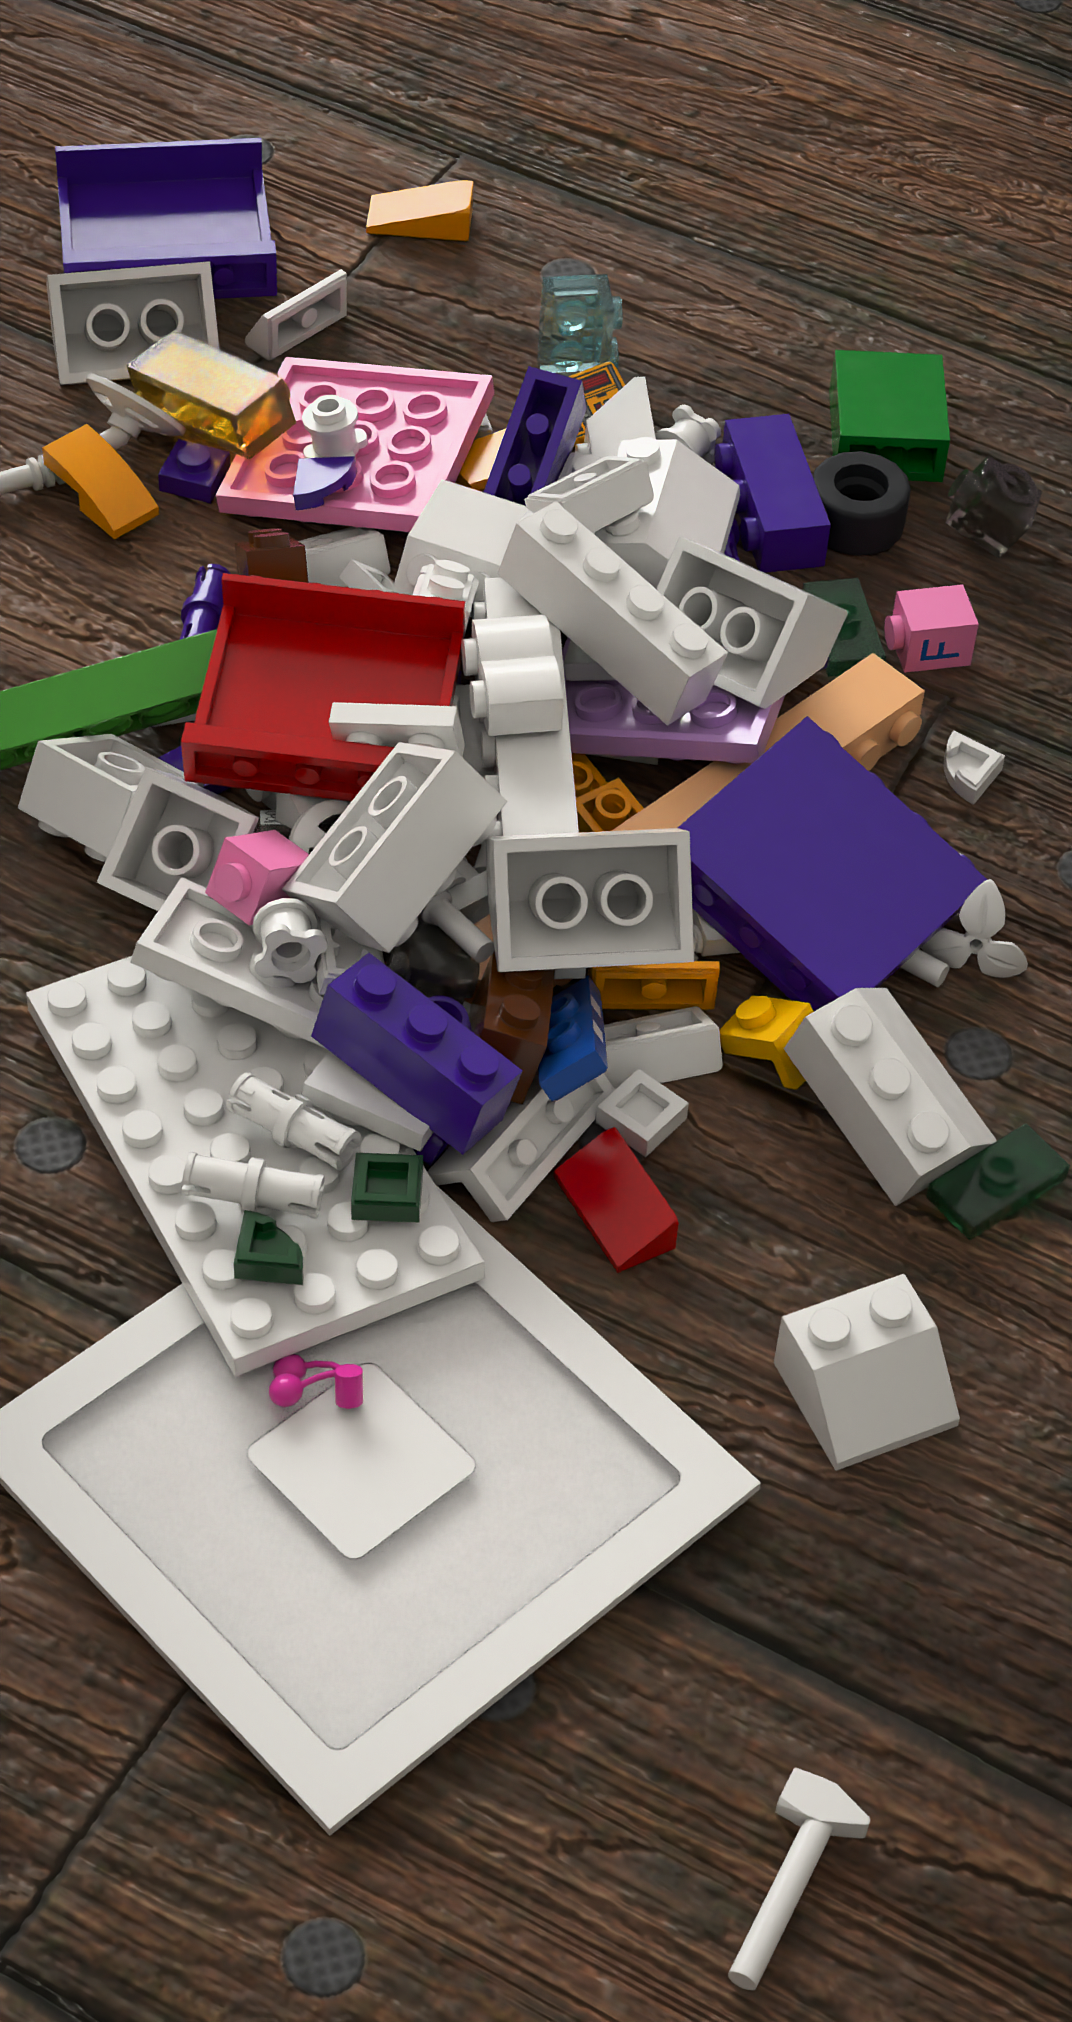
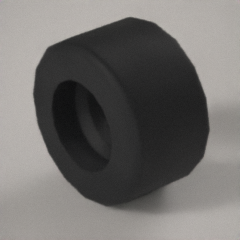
(863, 501)

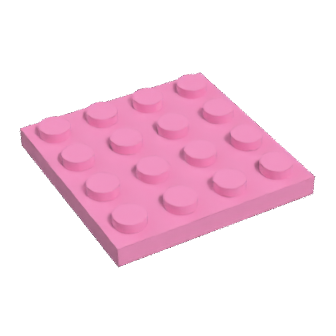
(416, 436)

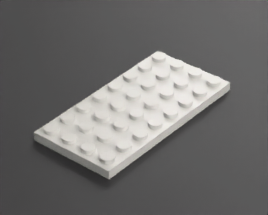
(156, 1083)

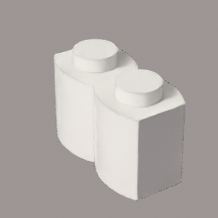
(514, 674)

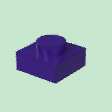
(194, 471)

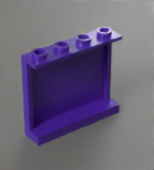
(169, 208)
(821, 870)

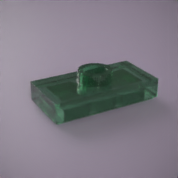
(858, 633)
(997, 1181)

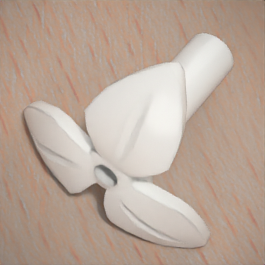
(981, 917)

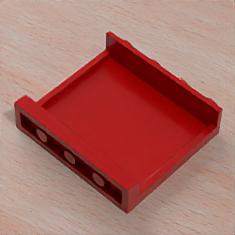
(293, 652)

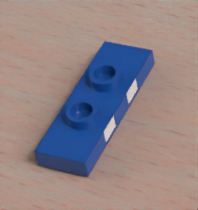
(575, 1040)

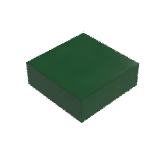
(387, 1187)

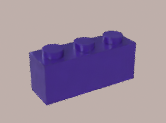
(537, 435)
(778, 496)
(415, 1053)

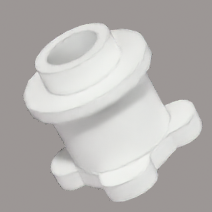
(332, 428)
(693, 432)
(288, 940)

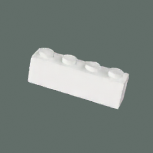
(611, 612)

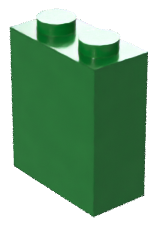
(891, 409)

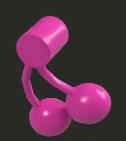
(288, 1388)

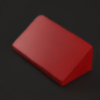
(618, 1201)

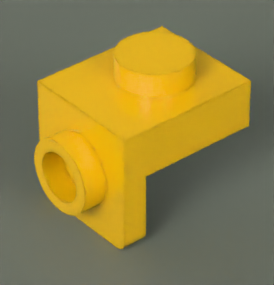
(762, 1031)

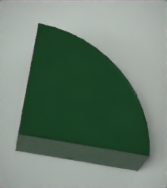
(266, 1252)

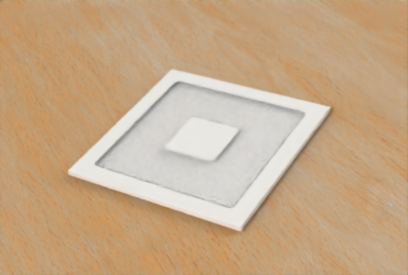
(376, 1565)

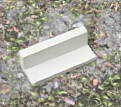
(522, 1147)

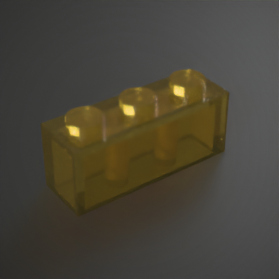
(213, 393)

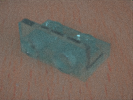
(578, 323)

